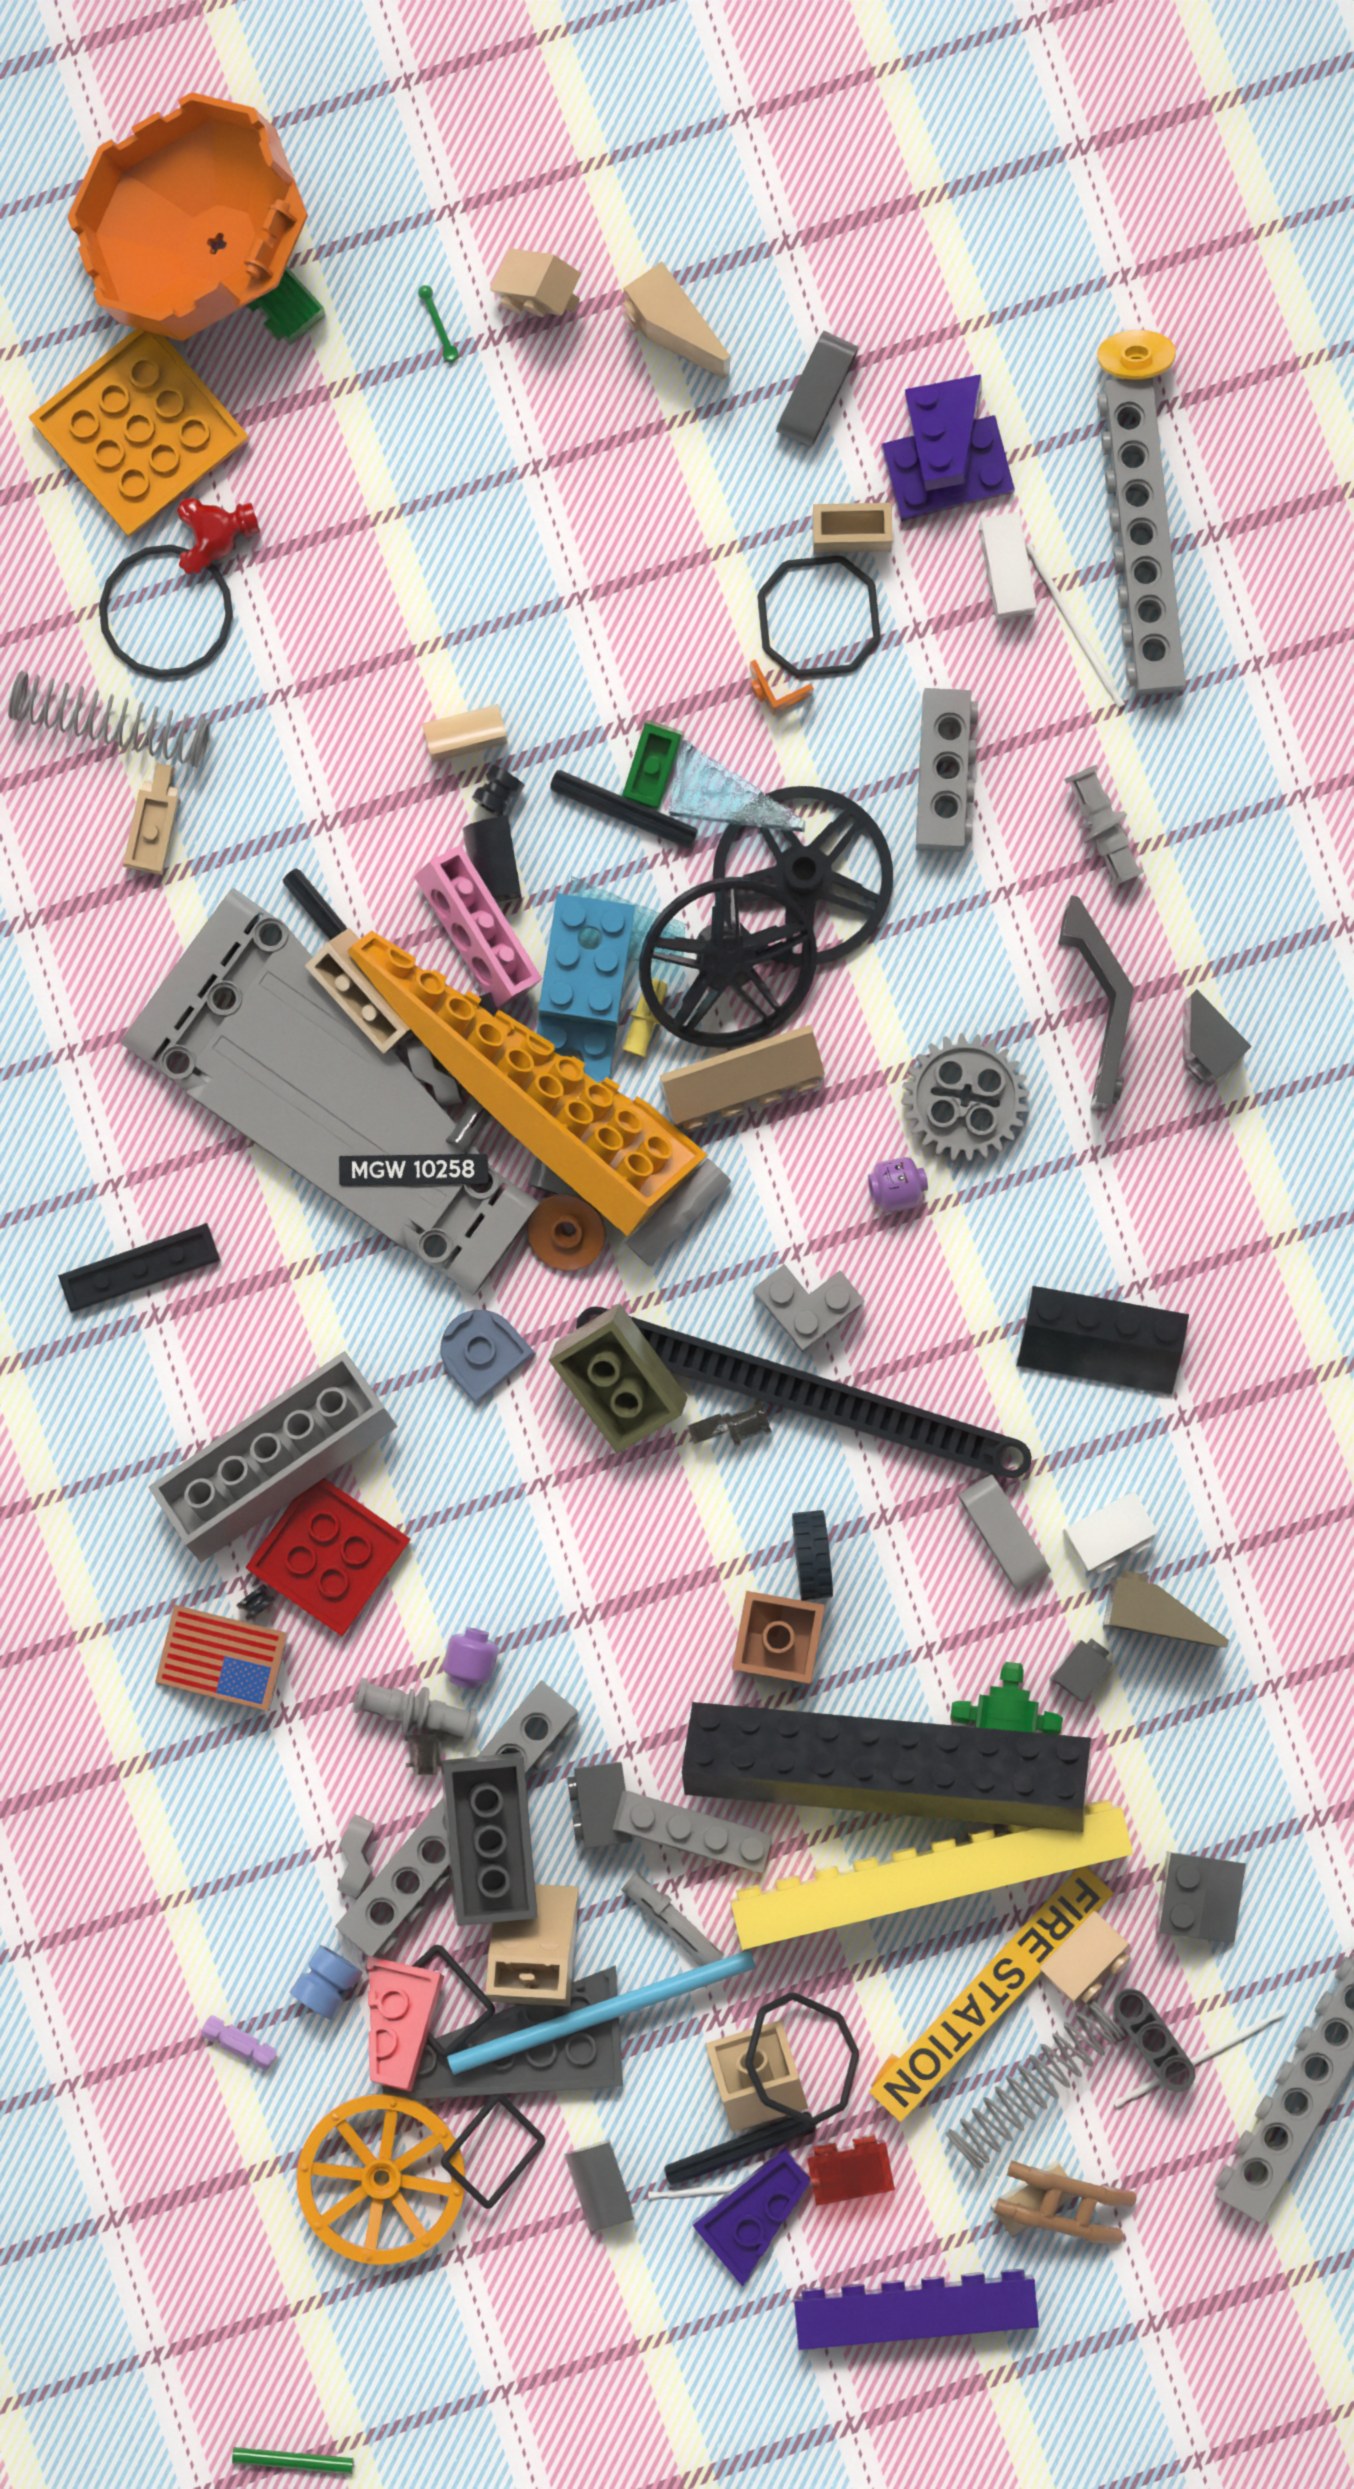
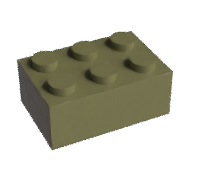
(618, 1378)

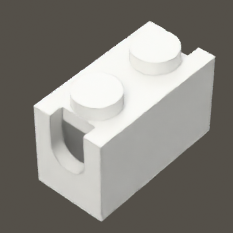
(1110, 1532)

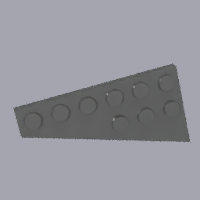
(570, 2062)

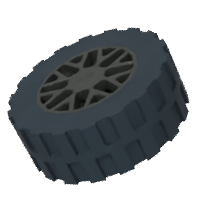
(812, 1555)

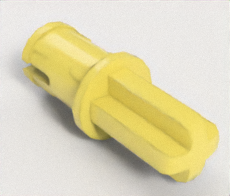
(643, 1023)

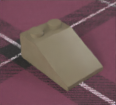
(1151, 1610)

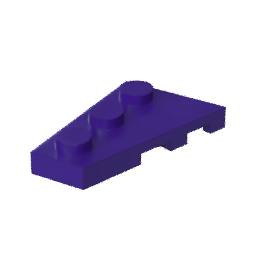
(943, 427)
(752, 2212)

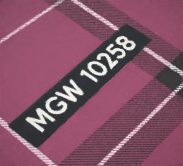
(413, 1169)

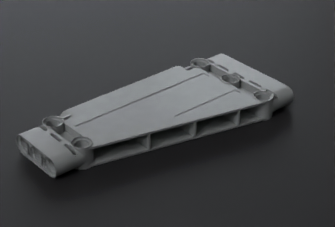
(316, 1088)

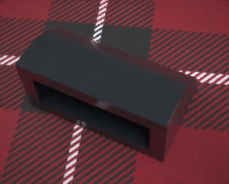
(493, 856)

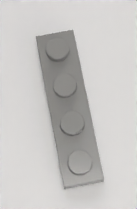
(692, 1832)

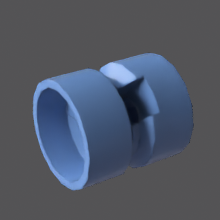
(326, 1982)

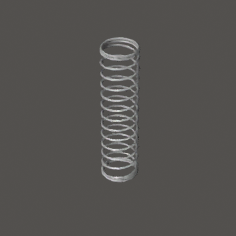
(17, 700)
(971, 2153)

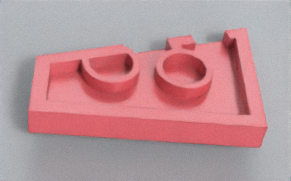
(400, 2017)

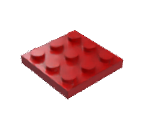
(328, 1554)

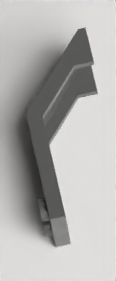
(1082, 933)

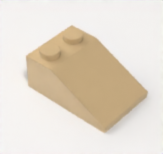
(671, 320)

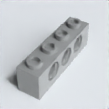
(938, 708)

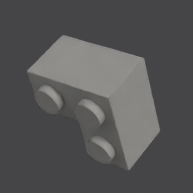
(807, 1315)

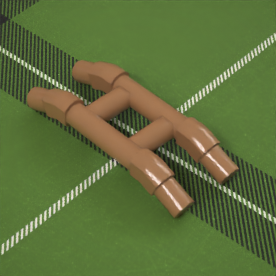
(1054, 2187)

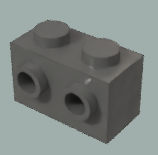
(598, 1797)

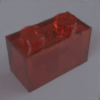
(850, 2170)

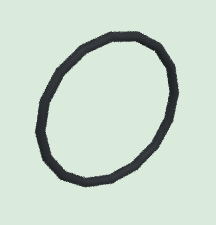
(150, 670)

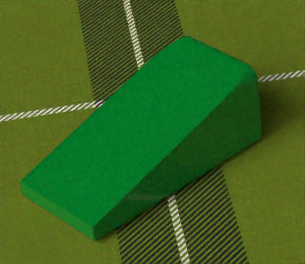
(652, 764)

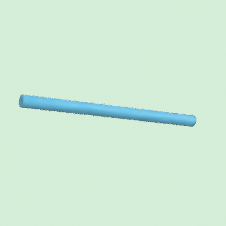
(601, 2012)

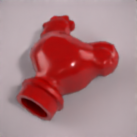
(213, 531)

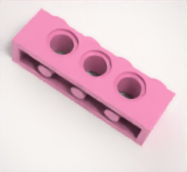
(477, 926)

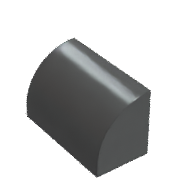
(599, 2185)

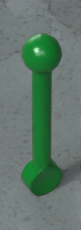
(450, 352)

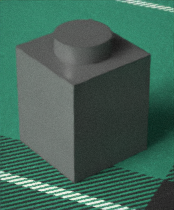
(1082, 1668)

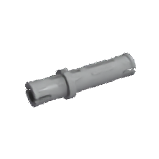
(671, 1920)

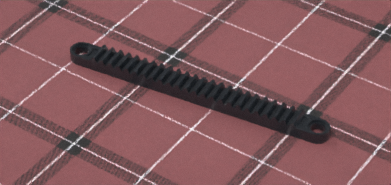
(828, 1399)

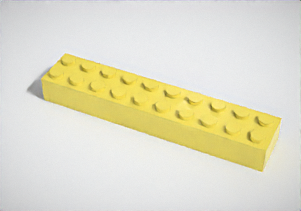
(926, 1876)

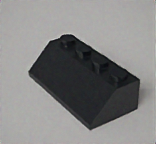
(1102, 1339)

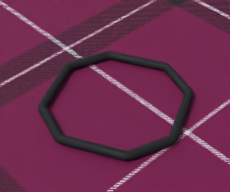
(821, 670)
(753, 2046)

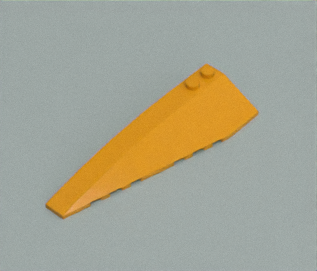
(587, 1132)

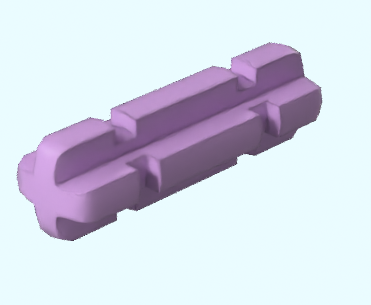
(238, 2042)

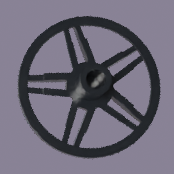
(808, 875)
(727, 960)

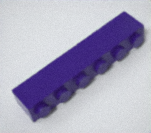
(916, 2310)

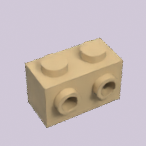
(1087, 1960)

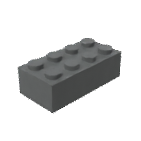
(489, 1839)

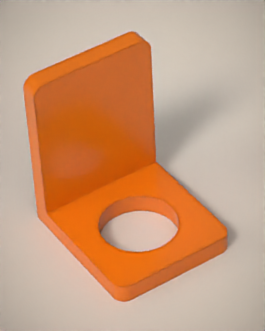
(763, 692)

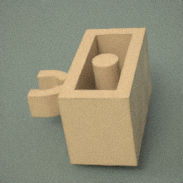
(536, 283)

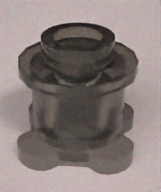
(424, 1753)

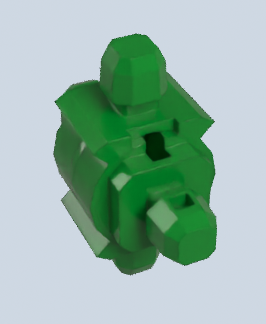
(1007, 1707)

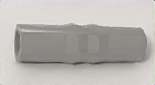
(678, 1212)

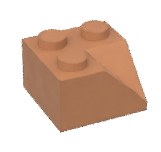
(778, 1637)

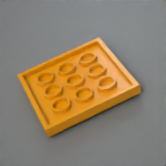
(139, 428)

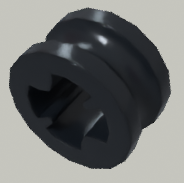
(256, 1602)

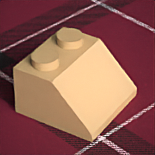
(775, 2070)

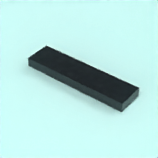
(139, 1268)

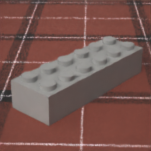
(272, 1457)

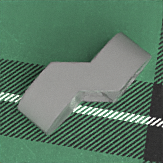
(431, 1070)
(352, 1846)

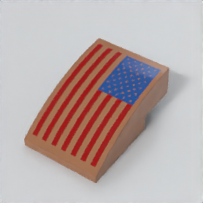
(222, 1657)

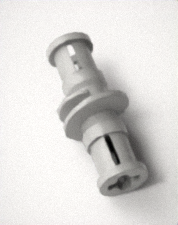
(1104, 825)
(414, 1710)

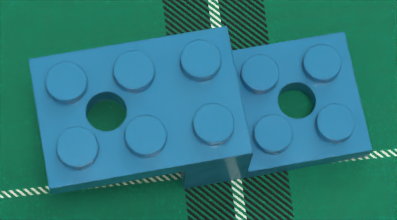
(582, 985)

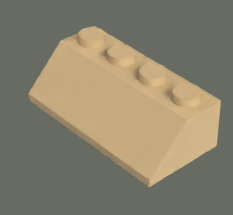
(743, 1076)

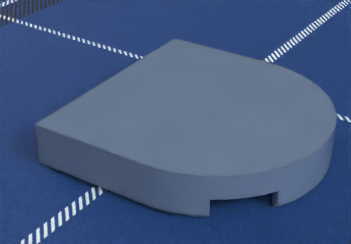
(482, 1351)

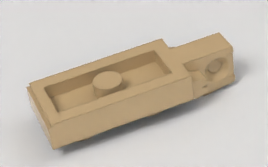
(152, 823)

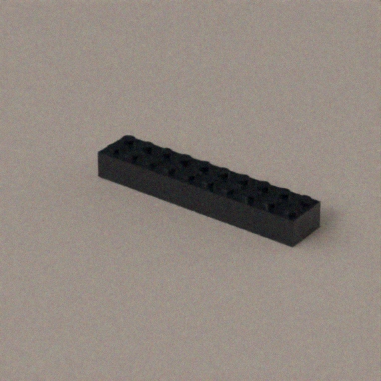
(887, 1766)

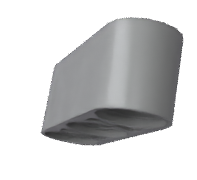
(1004, 1533)

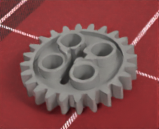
(958, 1132)

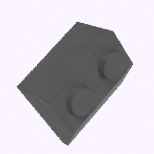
(1209, 1041)
(1200, 1897)

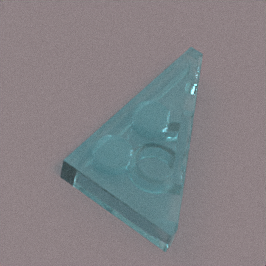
(713, 793)

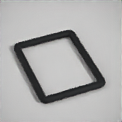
(472, 1986)
(487, 2204)

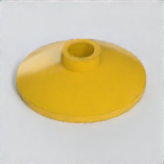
(1136, 354)

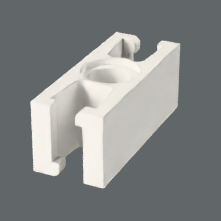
(1007, 566)

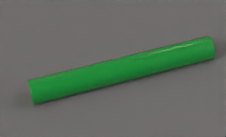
(292, 2460)

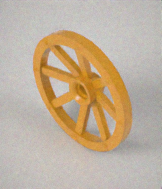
(379, 2191)

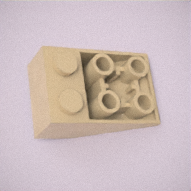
(535, 1956)

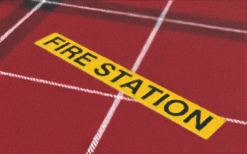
(989, 1993)

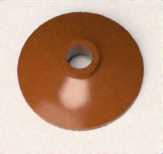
(558, 1246)

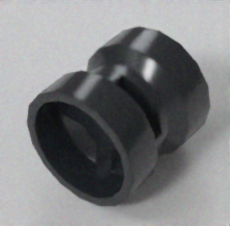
(496, 794)

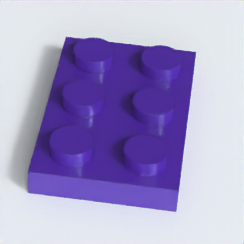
(985, 477)

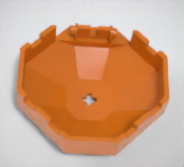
(169, 194)

